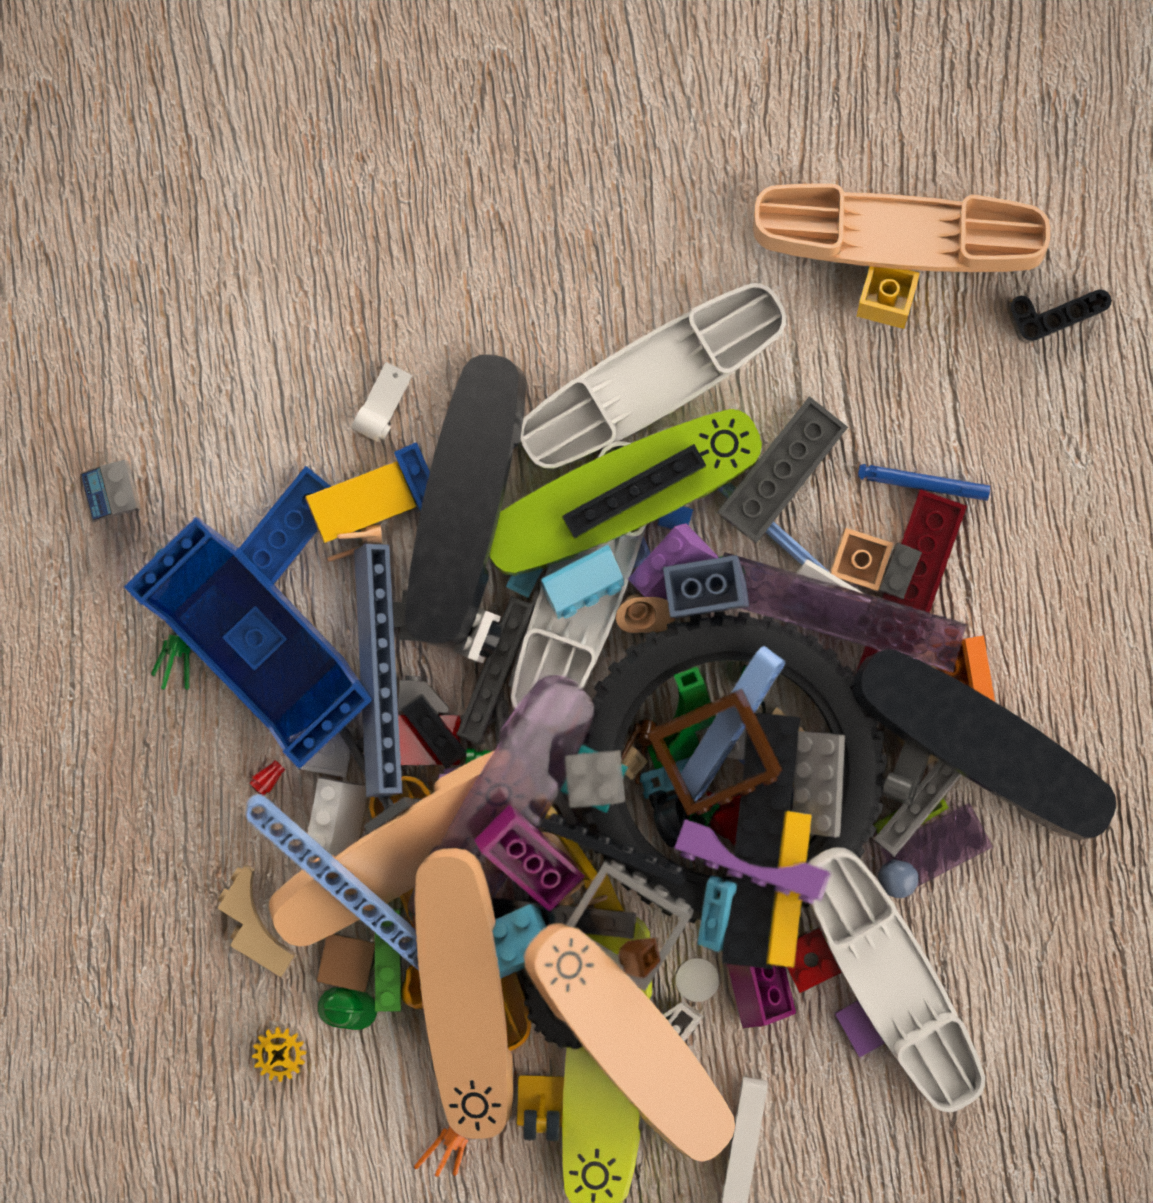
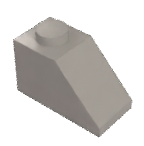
(413, 687)

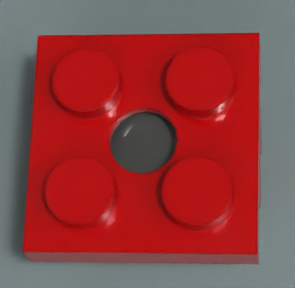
(812, 961)

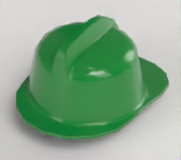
(347, 1008)

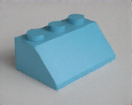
(583, 583)

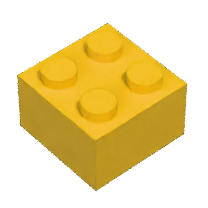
(888, 295)

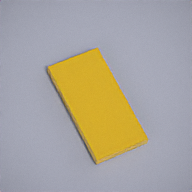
(360, 502)

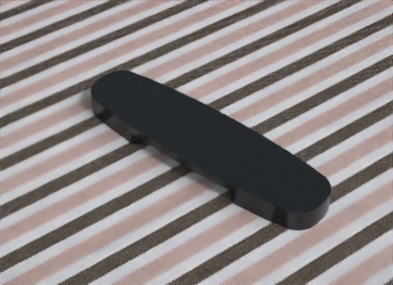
(464, 500)
(985, 743)

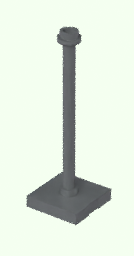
(391, 809)

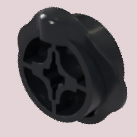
(668, 816)

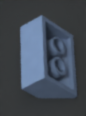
(705, 587)

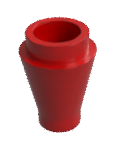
(265, 780)

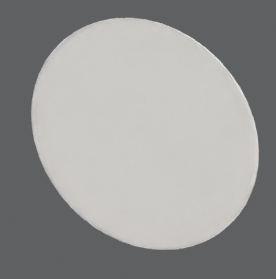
(697, 980)

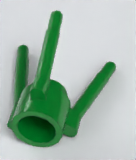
(173, 647)

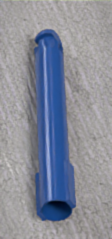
(924, 482)

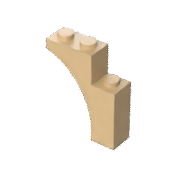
(252, 937)

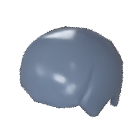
(898, 878)

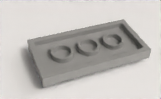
(819, 781)

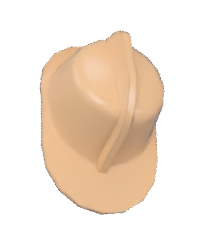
(643, 614)

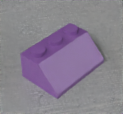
(677, 548)

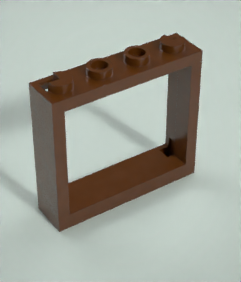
(757, 736)

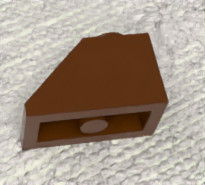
(639, 957)

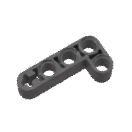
(906, 778)

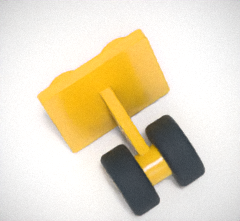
(540, 1105)

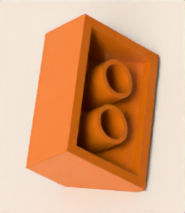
(973, 666)

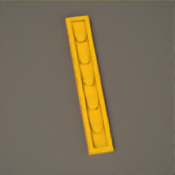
(787, 907)

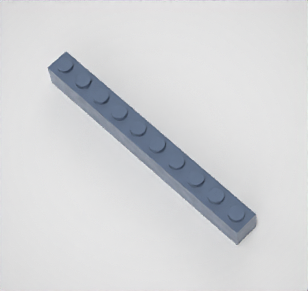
(378, 670)

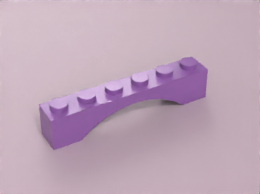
(801, 878)

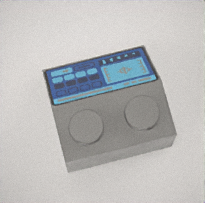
(110, 490)

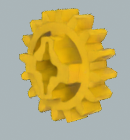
(270, 1045)

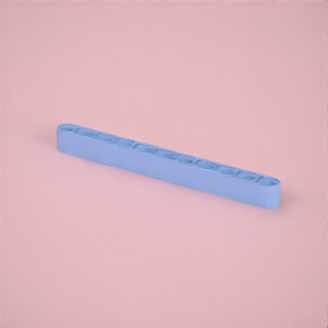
(337, 885)

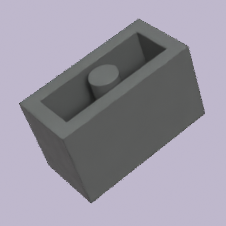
(899, 570)

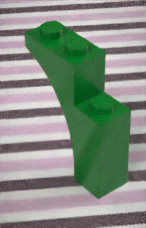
(691, 696)

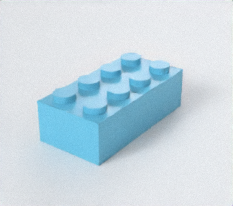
(513, 935)

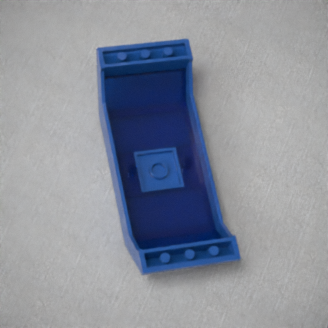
(251, 639)

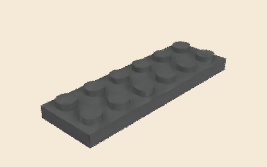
(782, 470)

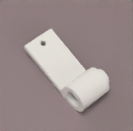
(381, 403)

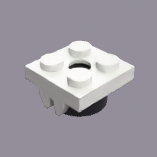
(482, 637)

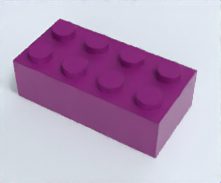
(529, 858)

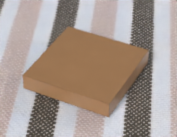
(346, 962)

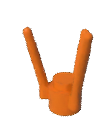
(453, 1141)

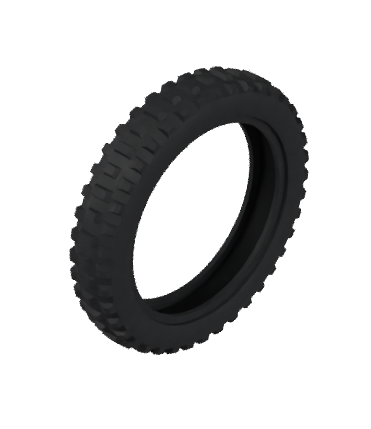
(738, 639)

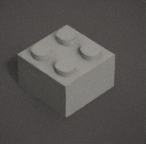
(595, 778)

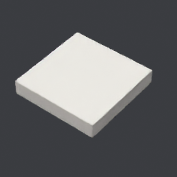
(331, 758)

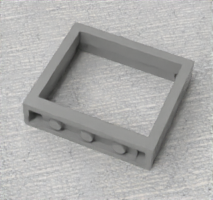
(655, 893)

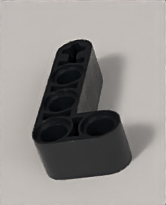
(1062, 313)

